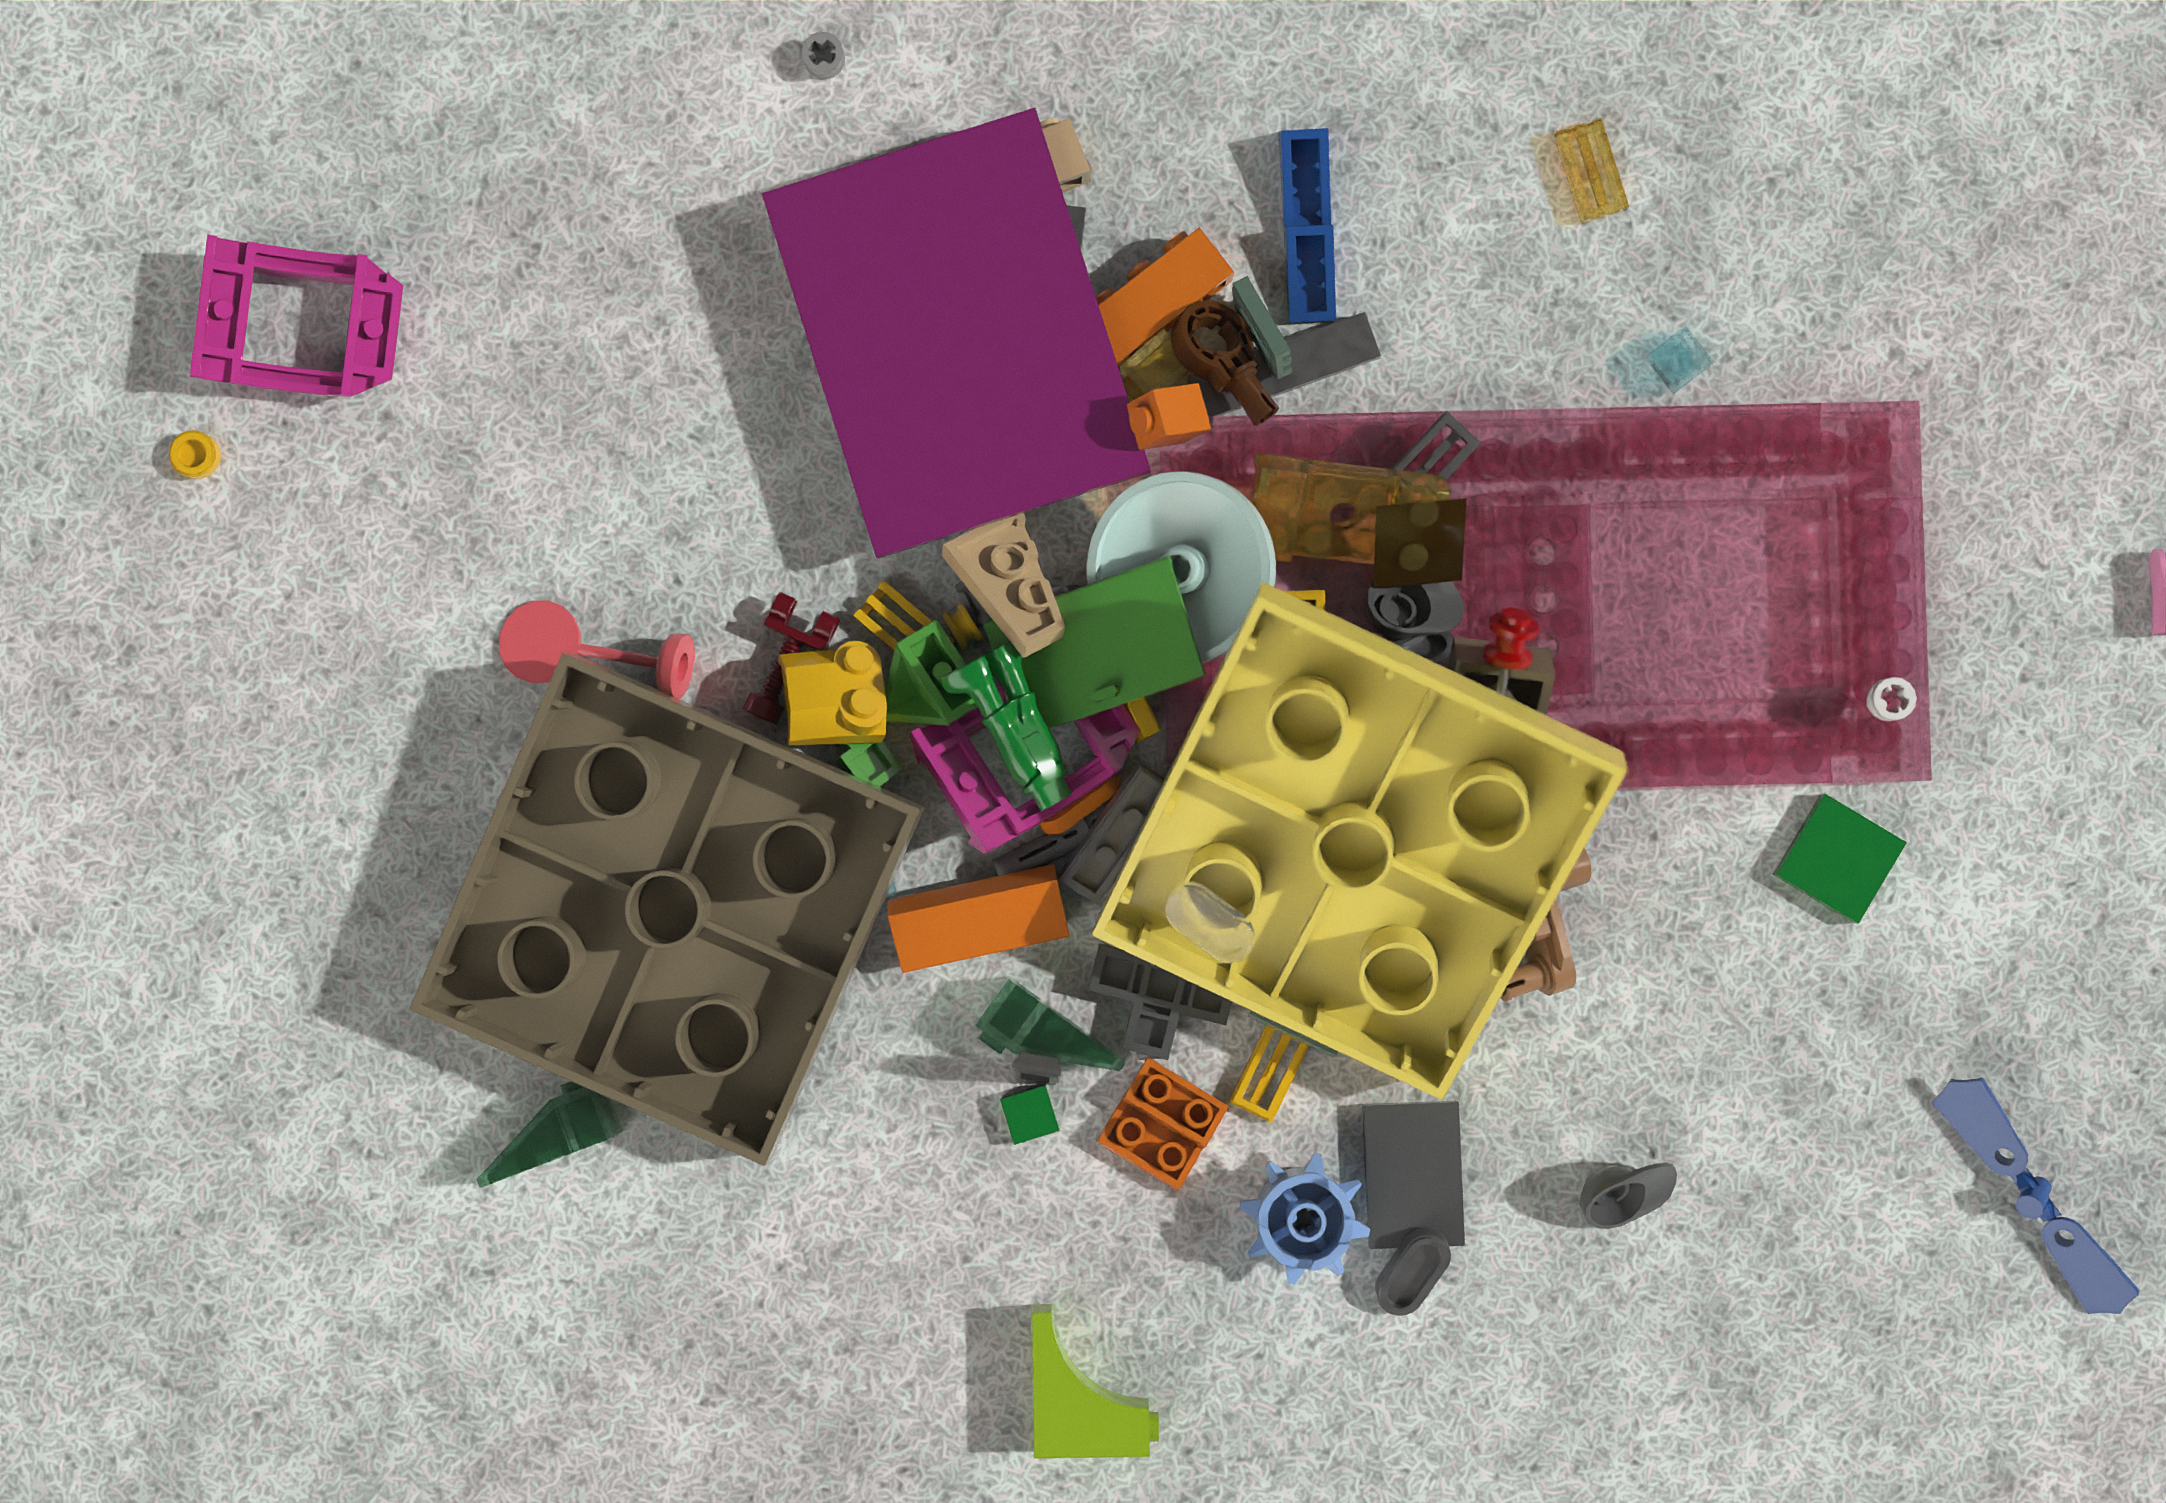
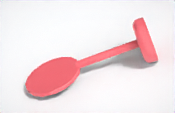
(544, 630)

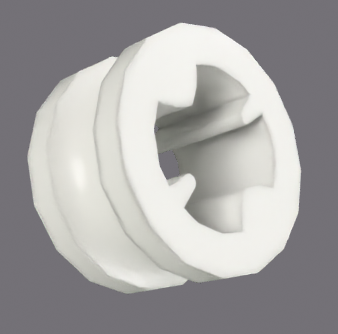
(1878, 706)

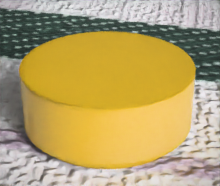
(194, 454)

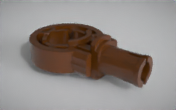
(1227, 370)

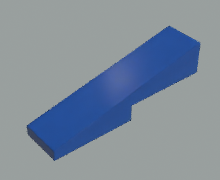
(1307, 224)

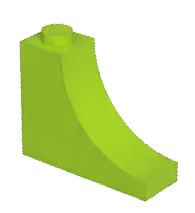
(1076, 1414)

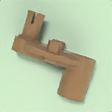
(1549, 954)

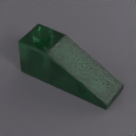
(1032, 1026)
(560, 1128)

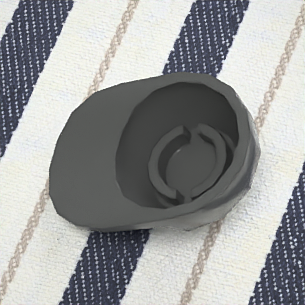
(1414, 609)
(1622, 1195)

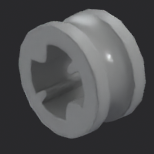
(823, 69)

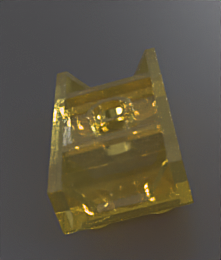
(1300, 493)

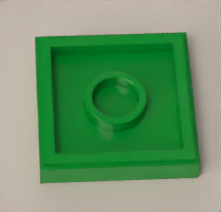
(1839, 858)

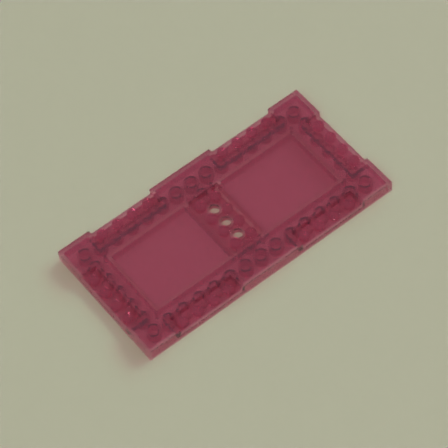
(1709, 572)

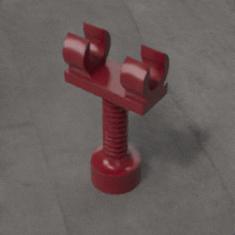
(766, 702)

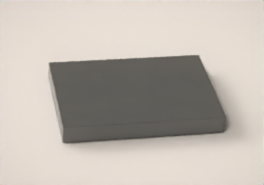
(1413, 1171)

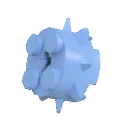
(1332, 1224)

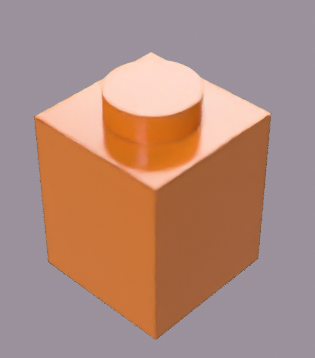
(1168, 416)

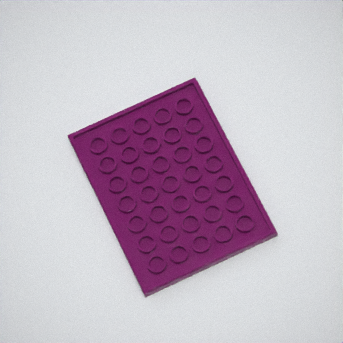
(955, 333)

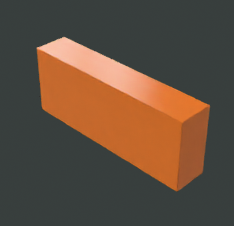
(977, 918)

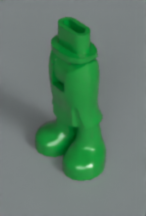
(1016, 725)

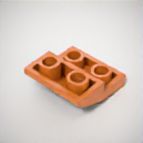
(1162, 1124)

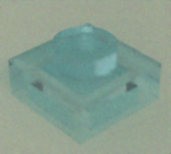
(1679, 359)

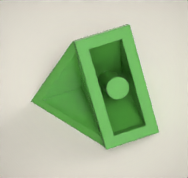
(914, 683)

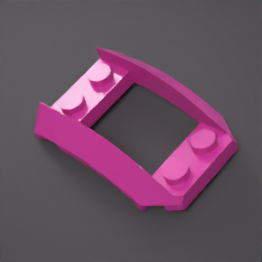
(225, 311)
(977, 795)

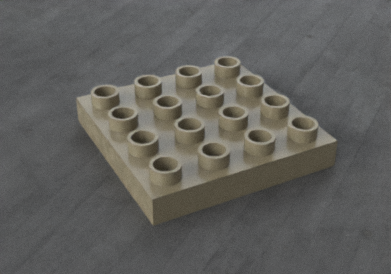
(666, 908)

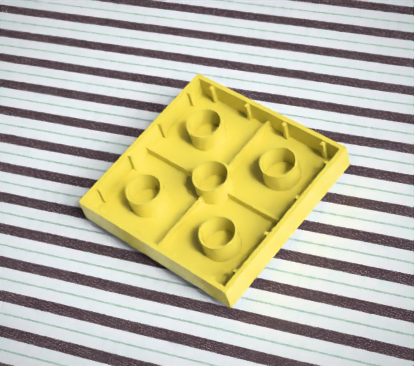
(1371, 830)

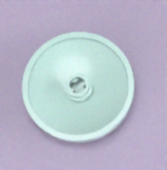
(1214, 543)

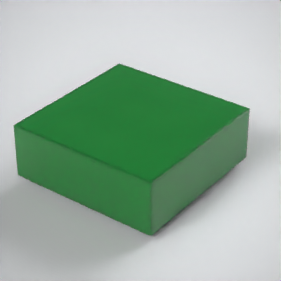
(1029, 1114)

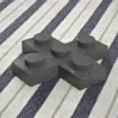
(1156, 999)

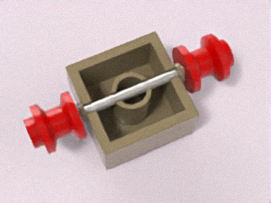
(1507, 664)

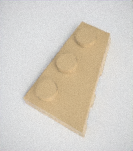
(1006, 579)

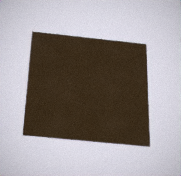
(1441, 539)

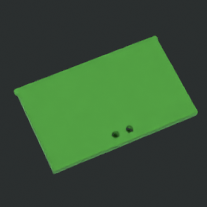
(1116, 634)

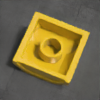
(834, 695)

